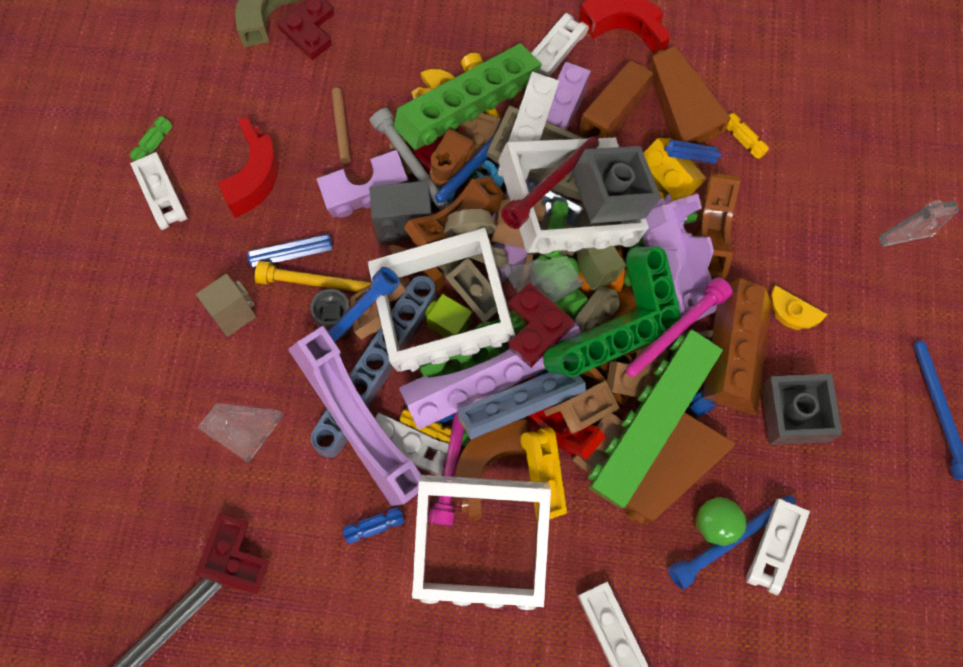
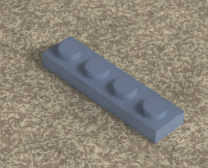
(518, 402)

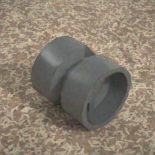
(329, 308)

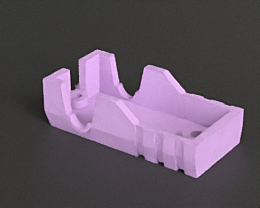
(686, 254)

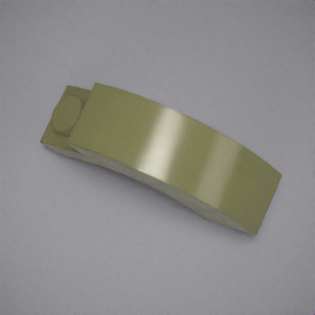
(252, 19)
(600, 265)

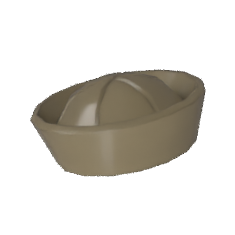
(467, 221)

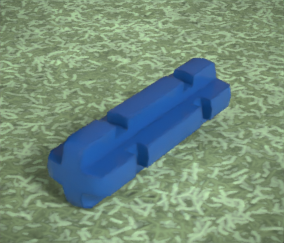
(373, 525)

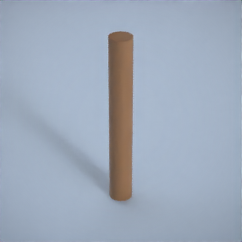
(341, 128)

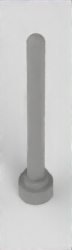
(383, 122)

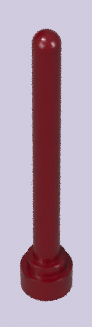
(517, 211)

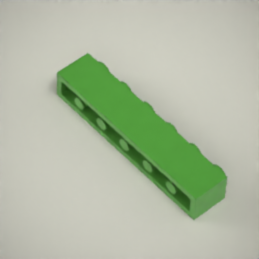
(654, 418)

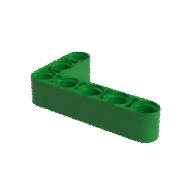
(654, 315)

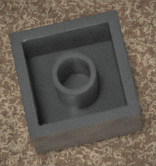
(615, 184)
(394, 206)
(801, 409)

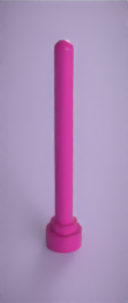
(716, 293)
(442, 510)

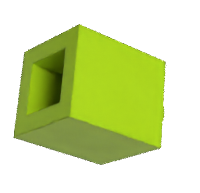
(448, 317)

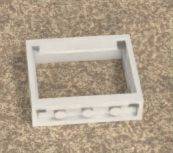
(550, 155)
(434, 255)
(489, 489)

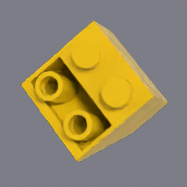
(670, 174)

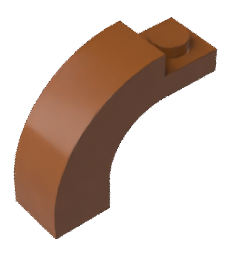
(478, 194)
(716, 220)
(485, 450)

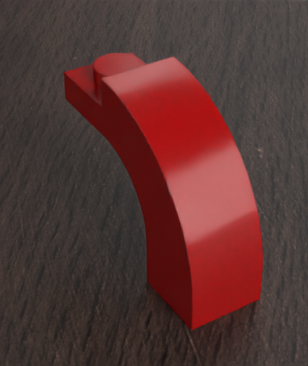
(633, 15)
(257, 178)
(580, 443)

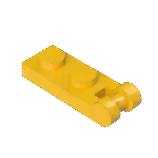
(545, 467)

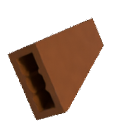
(685, 100)
(616, 102)
(680, 463)

